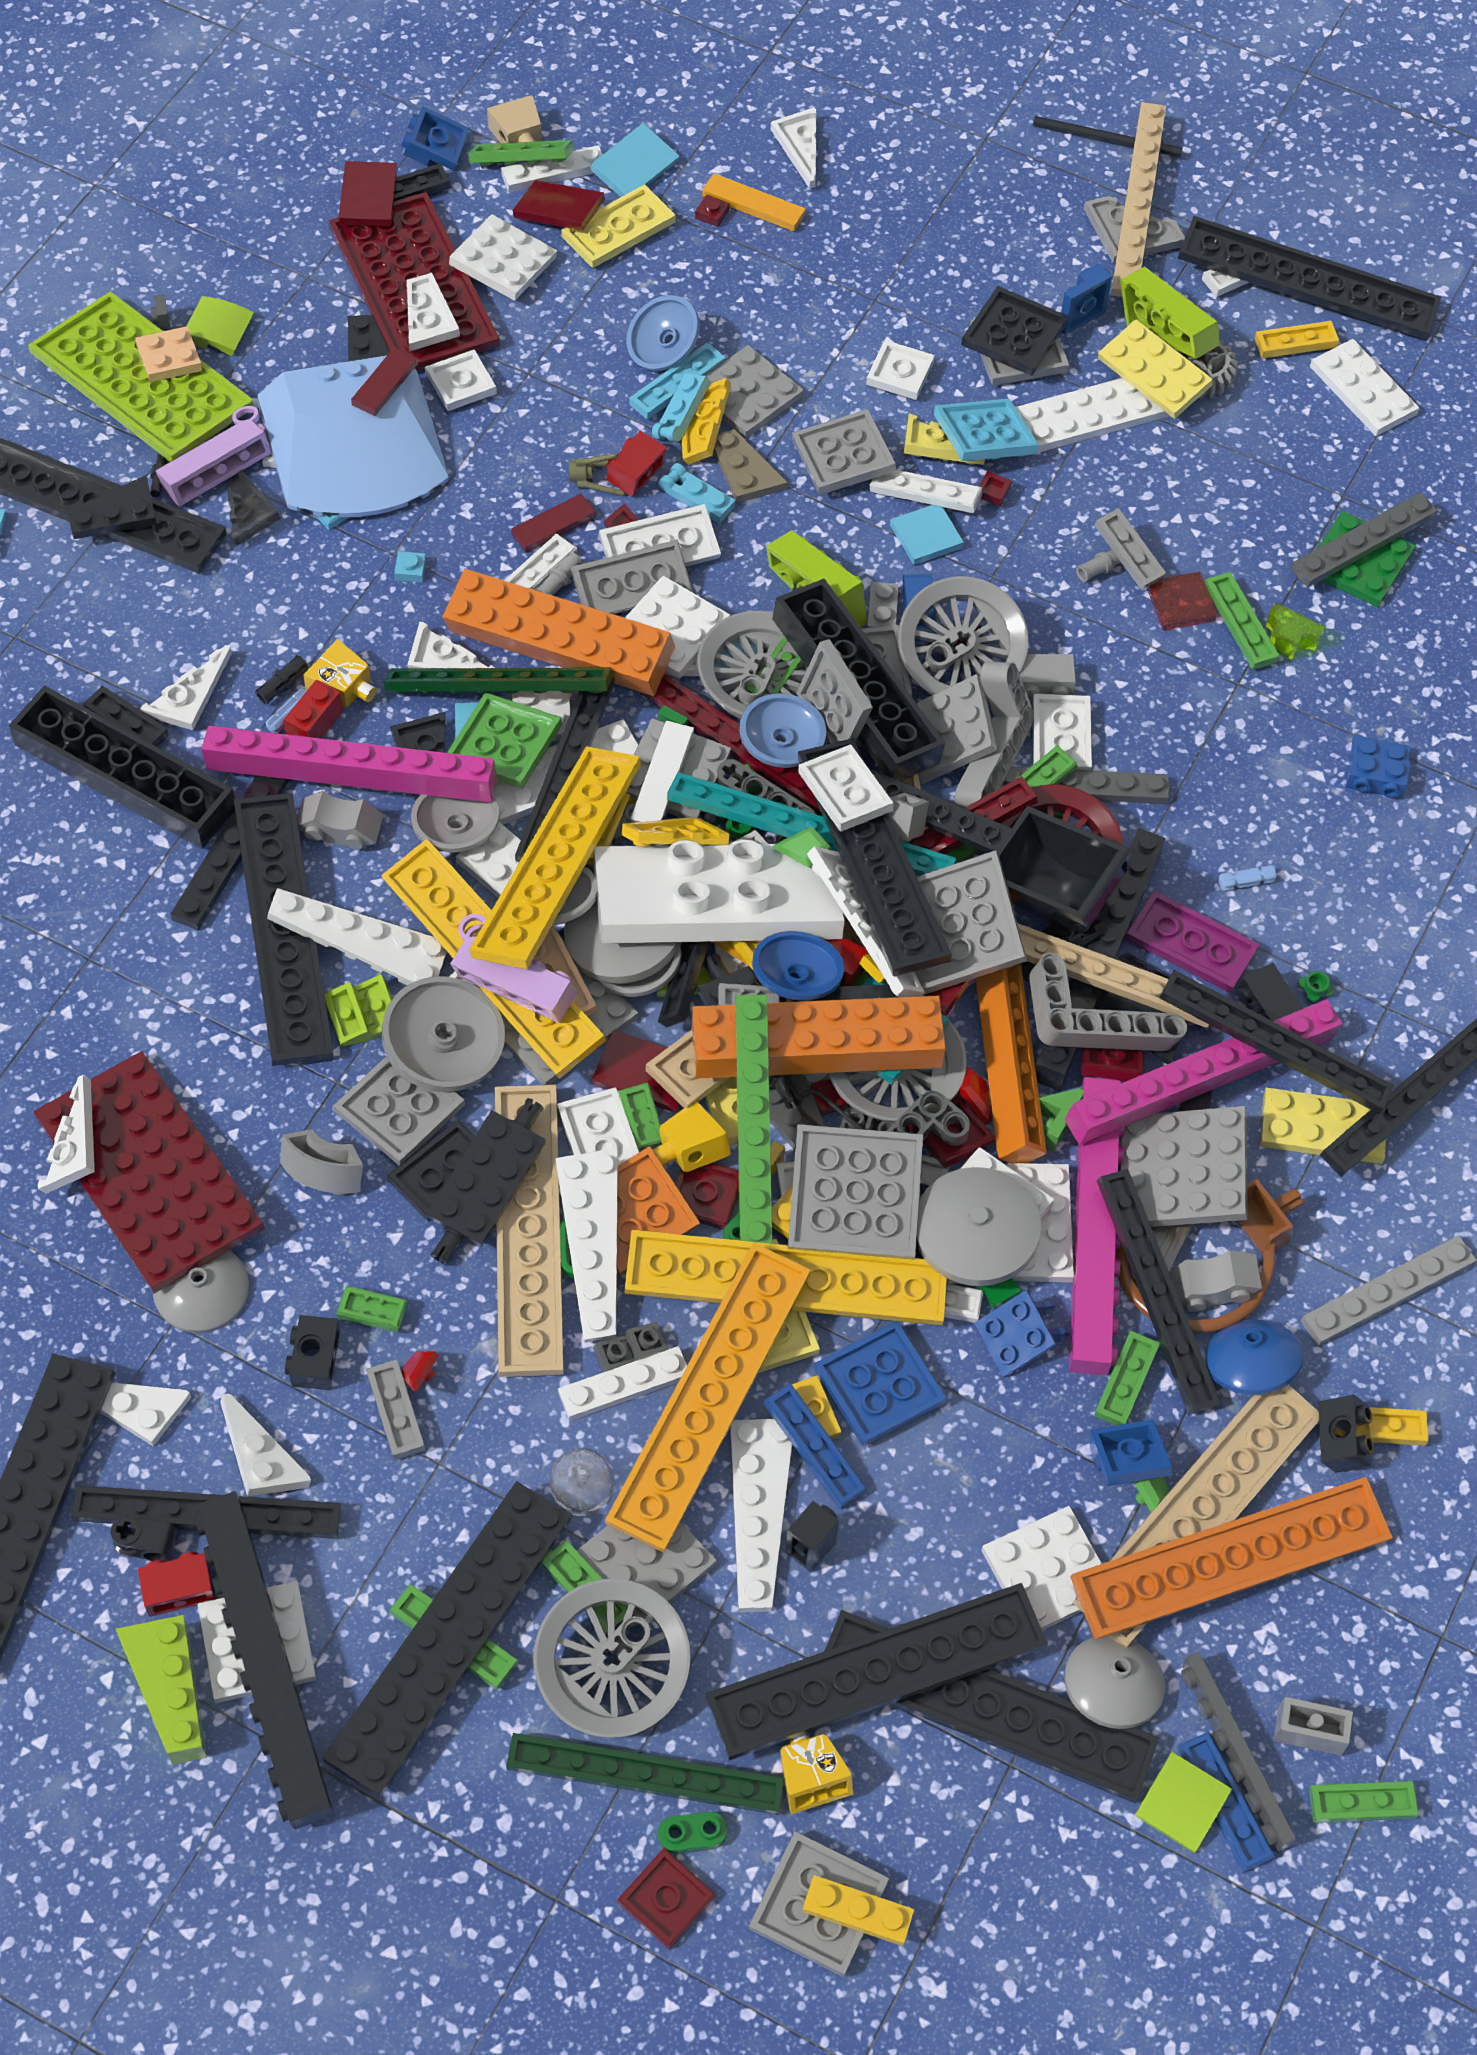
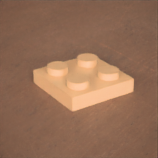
(168, 354)

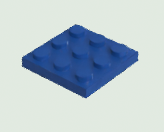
(880, 1383)

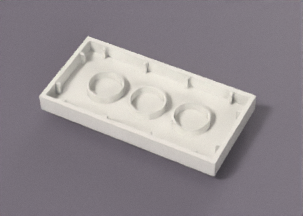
(709, 894)

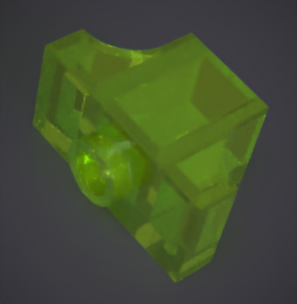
(1292, 631)

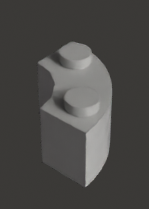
(339, 820)
(321, 1163)
(1216, 1280)

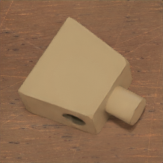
(515, 121)

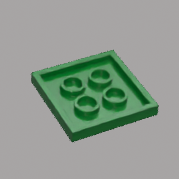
(1373, 574)

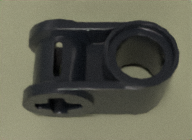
(149, 1540)

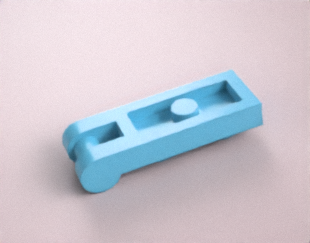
(681, 408)
(696, 492)

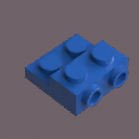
(434, 138)
(1087, 298)
(1378, 767)
(1129, 1452)

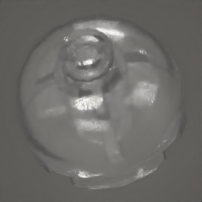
(582, 1481)

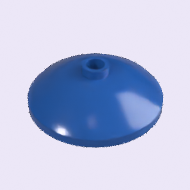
(798, 965)
(1254, 1357)

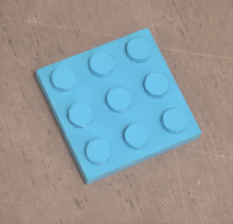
(986, 430)

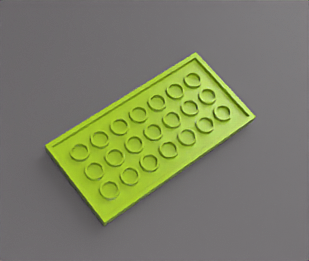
(101, 360)

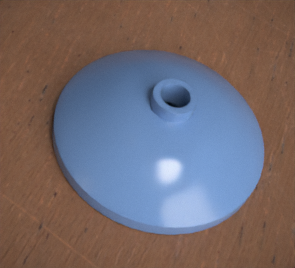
(656, 325)
(781, 719)

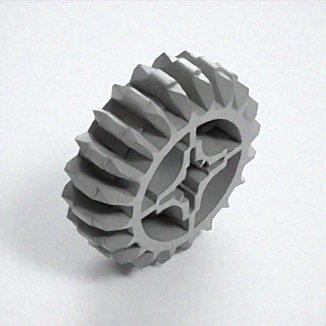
(1219, 365)

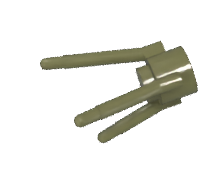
(582, 470)

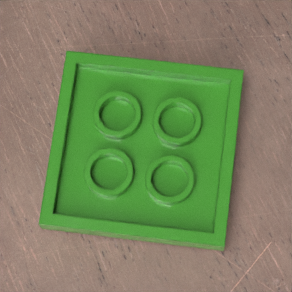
(509, 734)

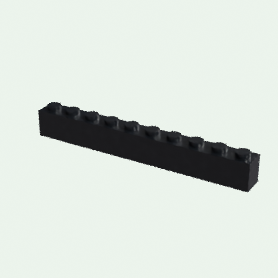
(1118, 917)
(265, 1662)

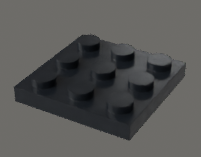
(1014, 330)

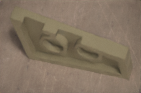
(745, 469)

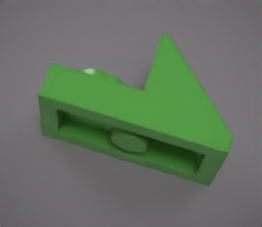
(1055, 1109)

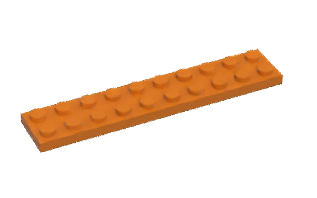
(1230, 1558)

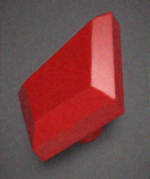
(975, 1093)
(419, 1368)

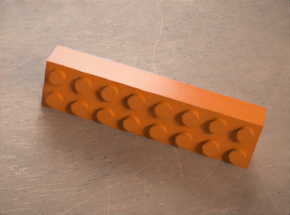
(558, 630)
(827, 1036)

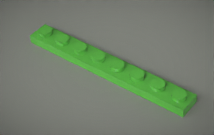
(753, 1118)

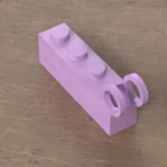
(216, 459)
(533, 988)

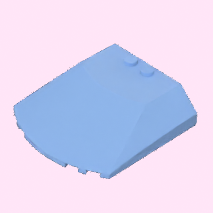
(341, 456)

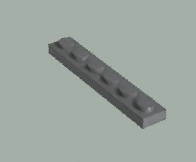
(1364, 539)
(1112, 785)
(1242, 1763)

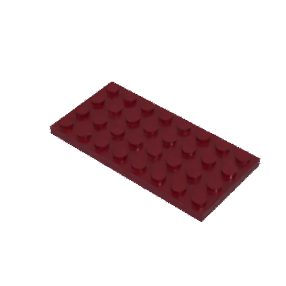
(412, 247)
(156, 1175)

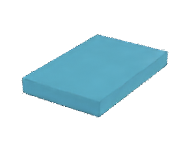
(634, 161)

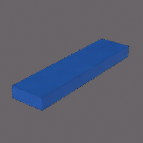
(814, 1445)
(1235, 1816)

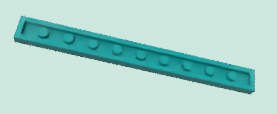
(777, 817)

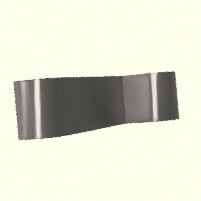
(750, 778)
(934, 1122)

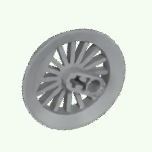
(994, 608)
(742, 671)
(944, 1080)
(572, 1701)

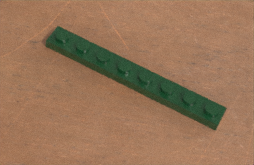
(498, 679)
(645, 1773)

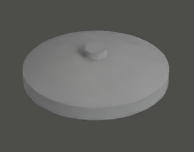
(613, 961)
(443, 1034)
(977, 1226)

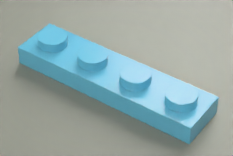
(661, 390)

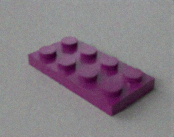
(1192, 941)

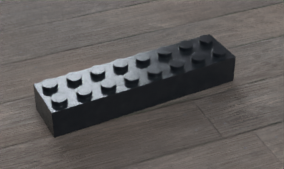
(896, 729)
(123, 766)

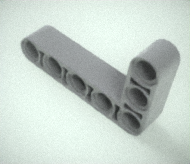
(1010, 726)
(1096, 1022)

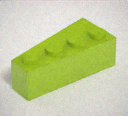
(1168, 314)
(801, 564)
(166, 1676)

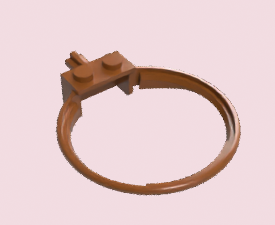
(1267, 1230)

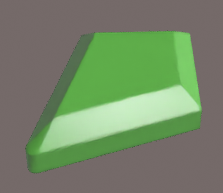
(800, 844)
(1151, 1492)

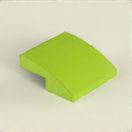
(218, 324)
(359, 1009)
(1183, 1802)

